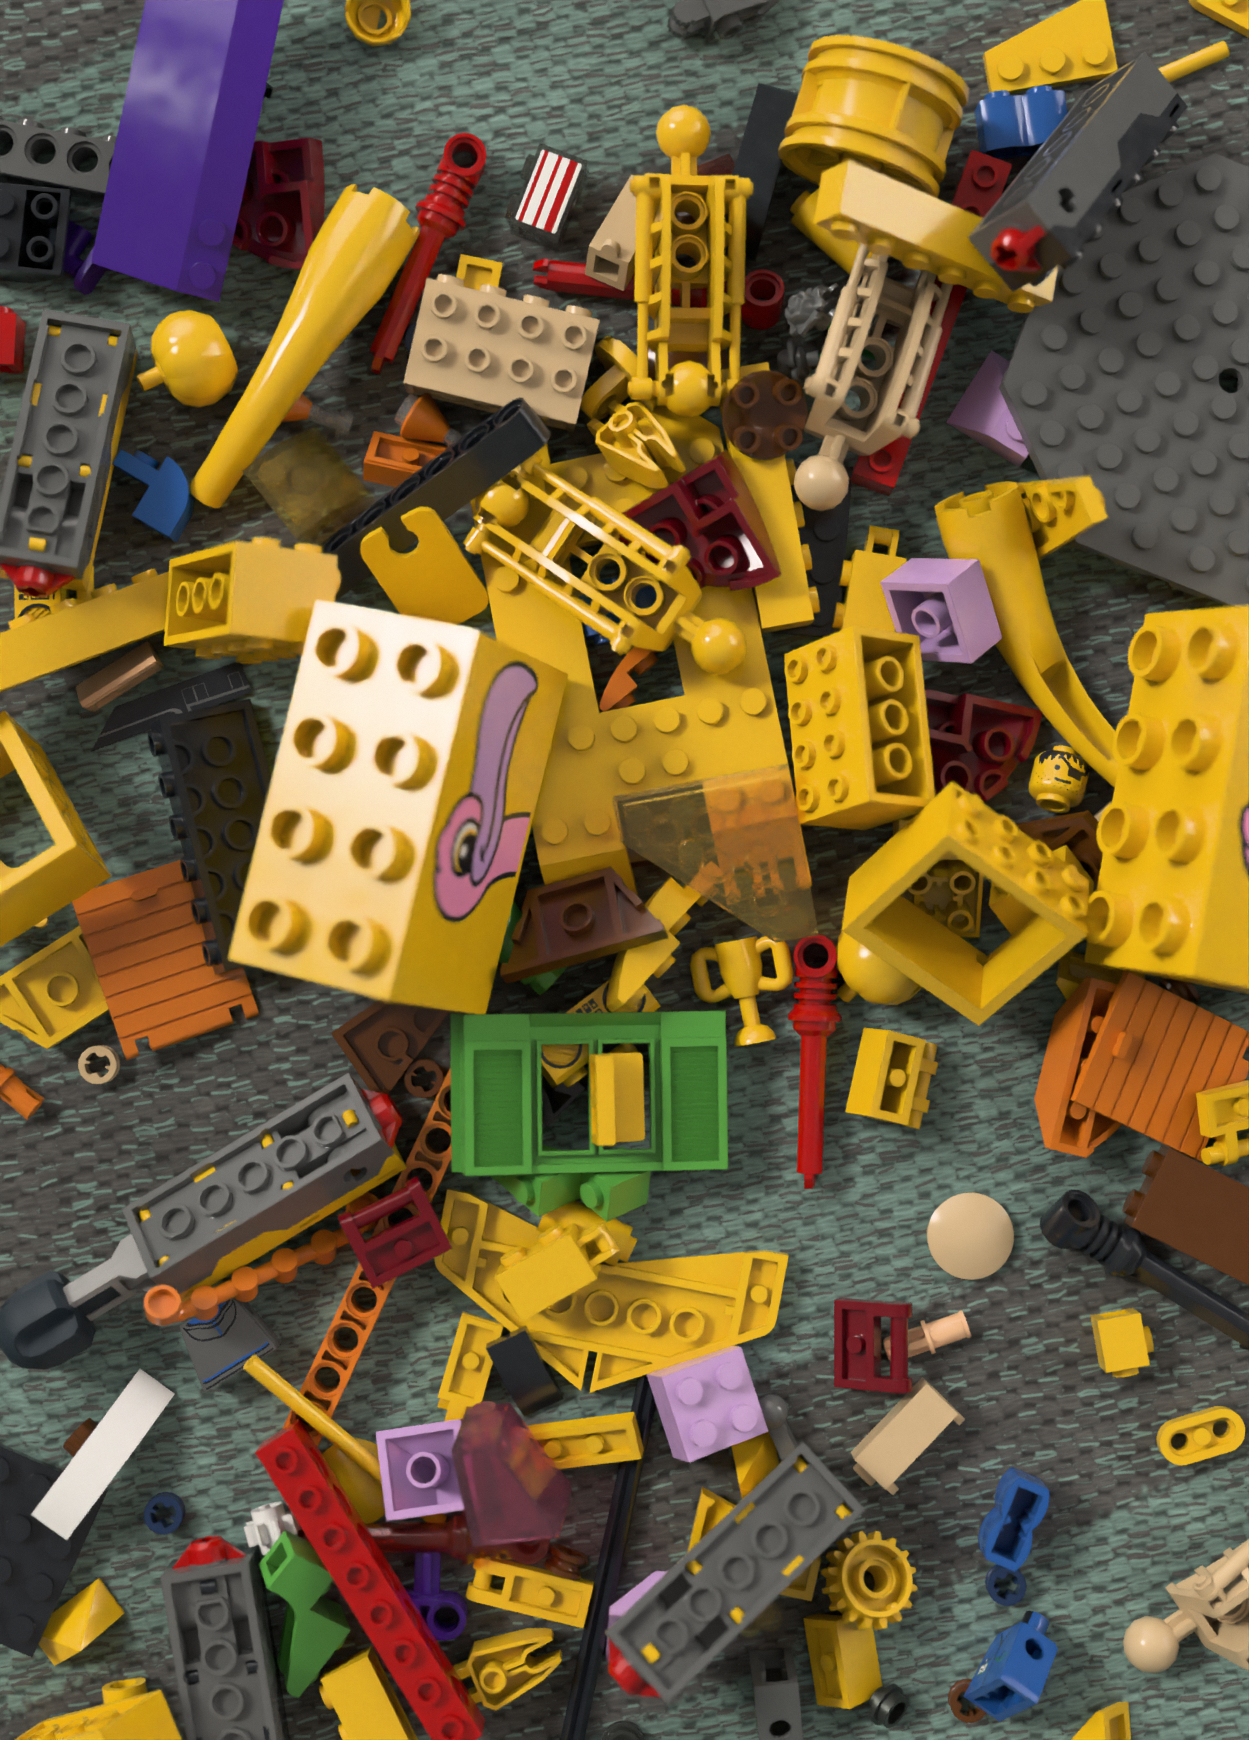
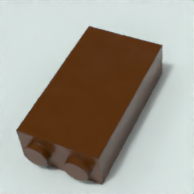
(1193, 1211)

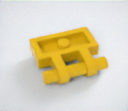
(1222, 1114)

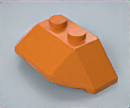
(1075, 1026)

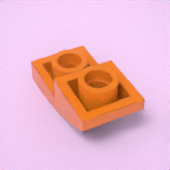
(621, 686)

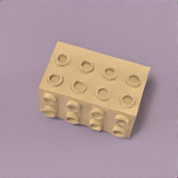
(494, 349)

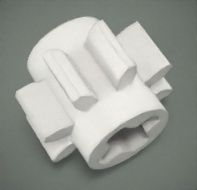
(268, 1525)

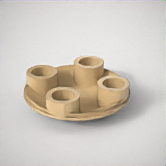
(970, 1236)

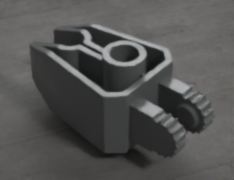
(725, 16)

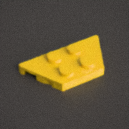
(52, 992)

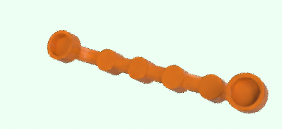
(164, 1304)

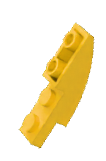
(639, 963)

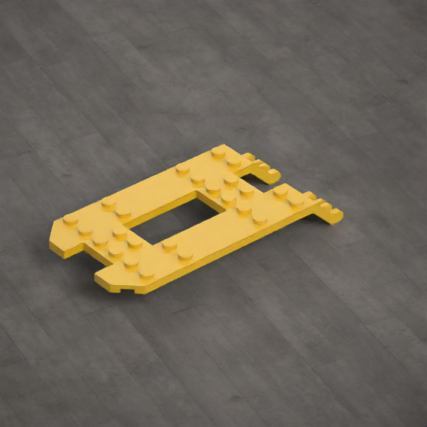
(709, 732)

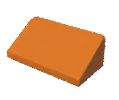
(395, 458)

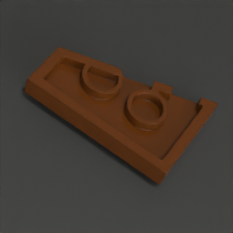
(387, 1040)

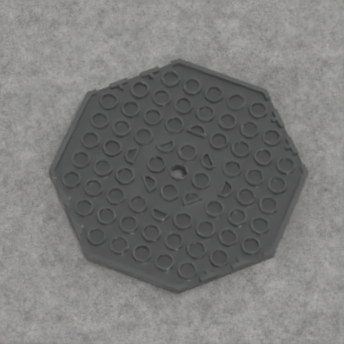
(1128, 373)

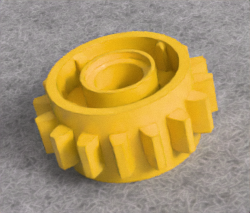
(847, 1586)

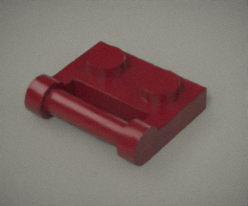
(401, 1245)
(859, 1345)

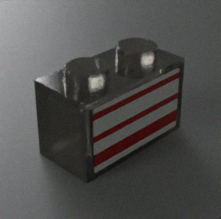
(547, 197)

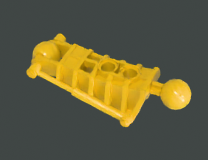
(688, 386)
(715, 643)

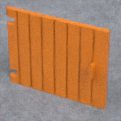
(154, 961)
(1155, 1059)

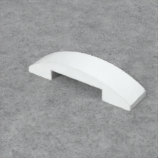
(103, 1454)

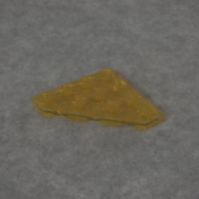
(731, 843)

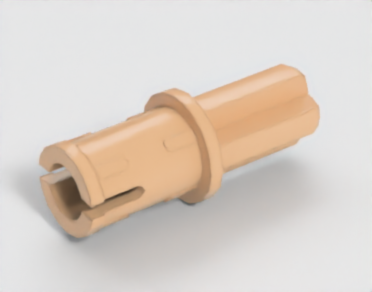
(934, 1334)

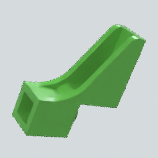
(604, 1192)
(311, 1622)

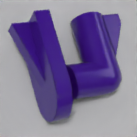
(85, 273)

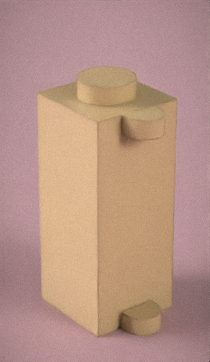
(613, 247)
(903, 1435)

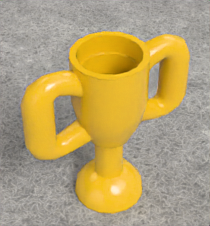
(743, 979)

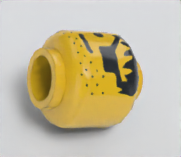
(1058, 779)

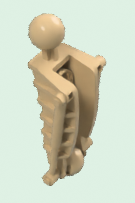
(822, 478)
(1210, 1604)

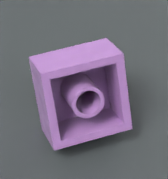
(944, 606)
(707, 1403)

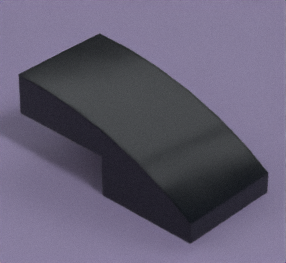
(524, 1371)

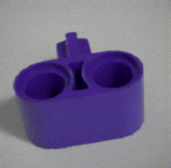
(429, 1597)

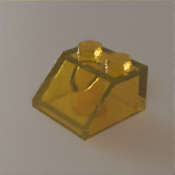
(306, 483)

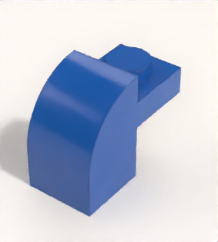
(167, 501)

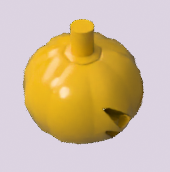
(191, 359)
(870, 975)

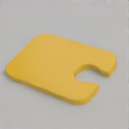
(433, 579)

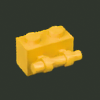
(892, 1077)

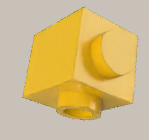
(1121, 1341)

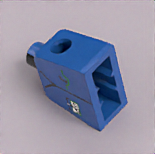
(1014, 1669)

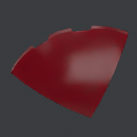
(282, 201)
(715, 521)
(978, 741)

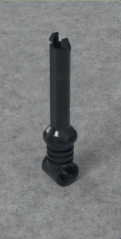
(1077, 1223)

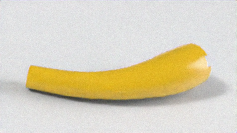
(337, 286)
(998, 533)

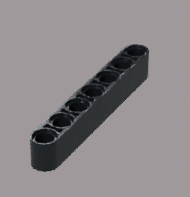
(442, 485)

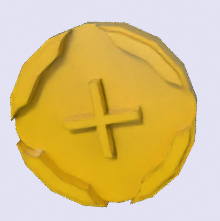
(620, 367)

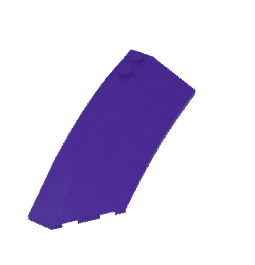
(186, 141)

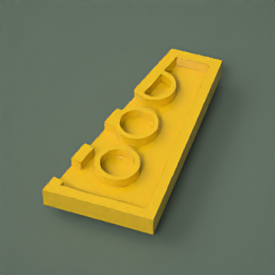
(1061, 510)

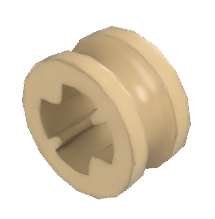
(97, 1077)

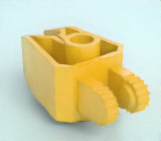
(636, 444)
(505, 1668)

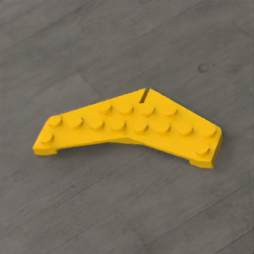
(632, 1314)

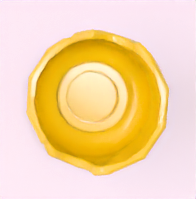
(363, 20)

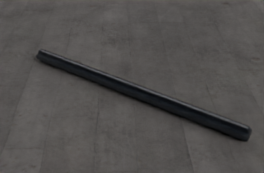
(608, 1573)

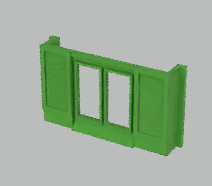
(500, 1091)

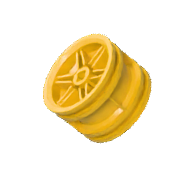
(875, 109)

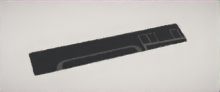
(190, 695)

